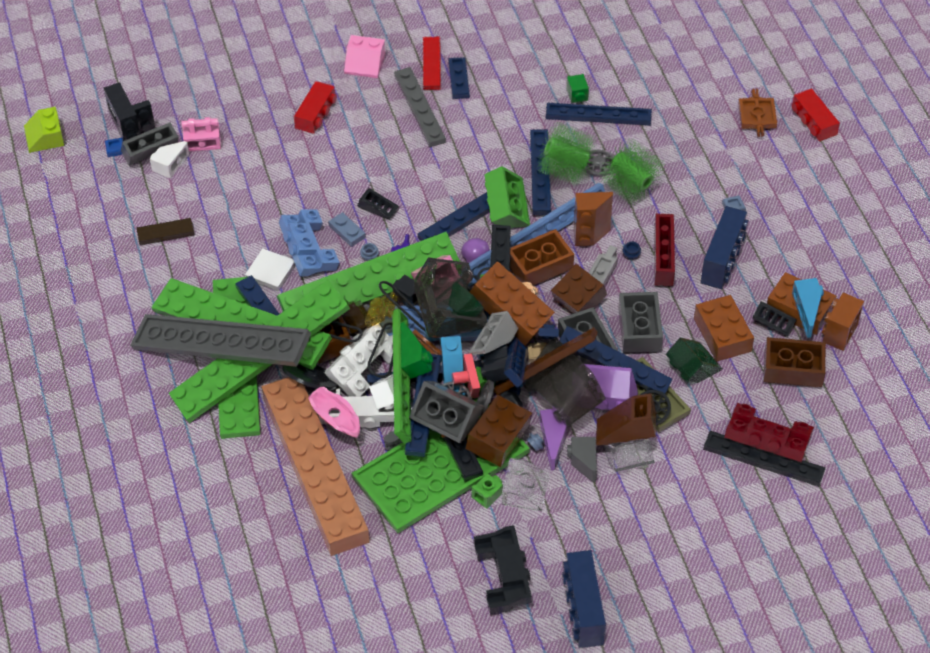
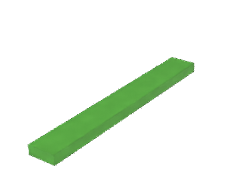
(401, 381)

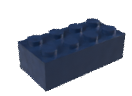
(724, 247)
(584, 599)

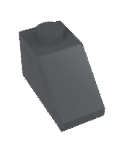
(583, 456)

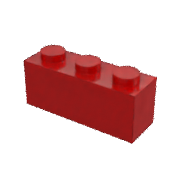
(315, 107)
(815, 115)

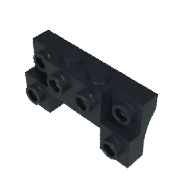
(509, 562)

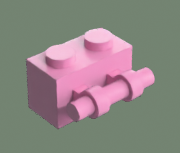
(202, 134)

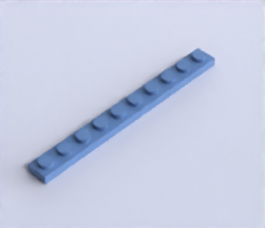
(554, 220)

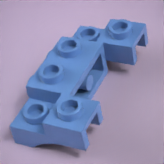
(303, 245)

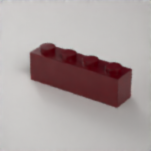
(664, 250)

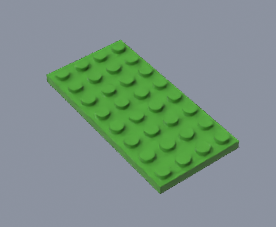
(414, 486)

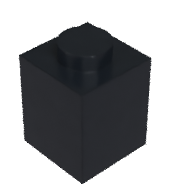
(406, 287)

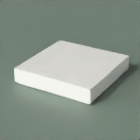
(270, 269)

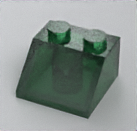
(692, 360)

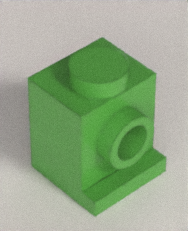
(487, 490)

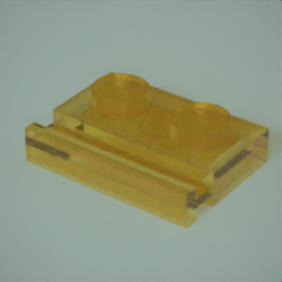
(379, 309)

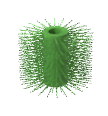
(566, 152)
(632, 171)

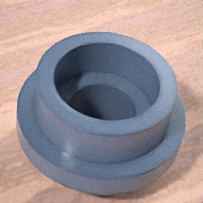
(369, 251)
(535, 441)

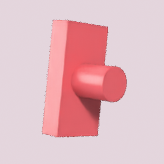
(468, 376)

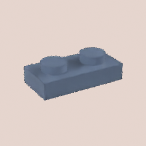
(347, 229)

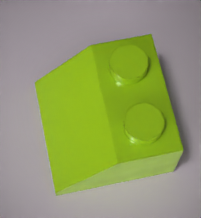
(44, 130)

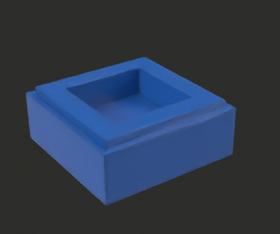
(113, 147)

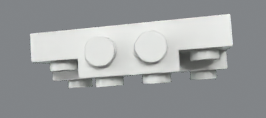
(354, 360)
(366, 410)

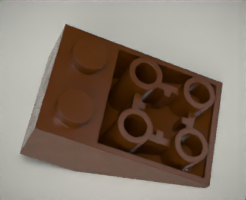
(628, 421)

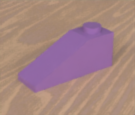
(553, 435)

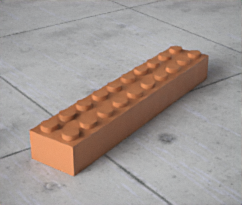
(315, 466)

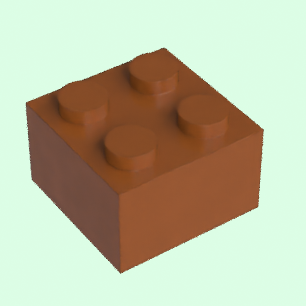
(842, 321)

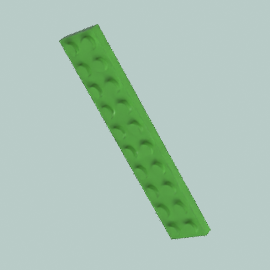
(363, 280)
(188, 301)
(225, 375)
(241, 408)

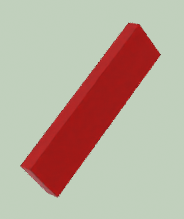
(431, 63)

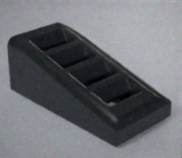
(365, 204)
(777, 313)

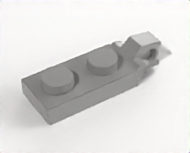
(604, 265)

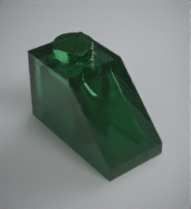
(463, 302)

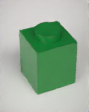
(577, 88)

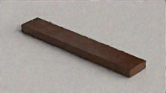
(550, 358)

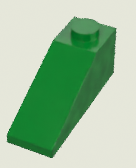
(414, 356)

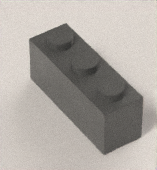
(146, 144)

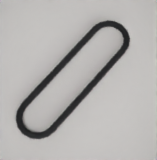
(349, 326)

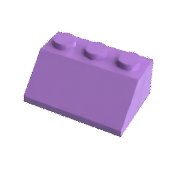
(616, 384)

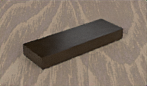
(165, 231)

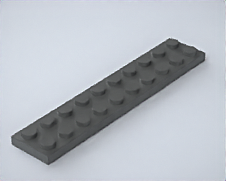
(221, 339)

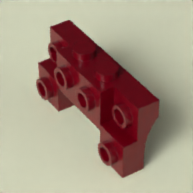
(768, 435)

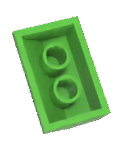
(506, 198)

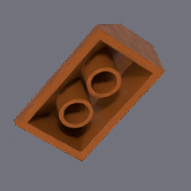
(592, 217)

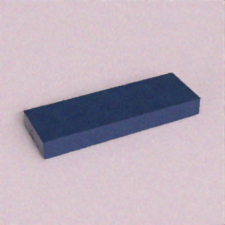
(459, 78)

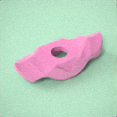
(324, 401)

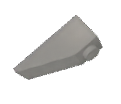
(496, 333)

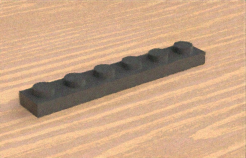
(420, 107)

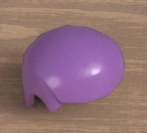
(474, 248)

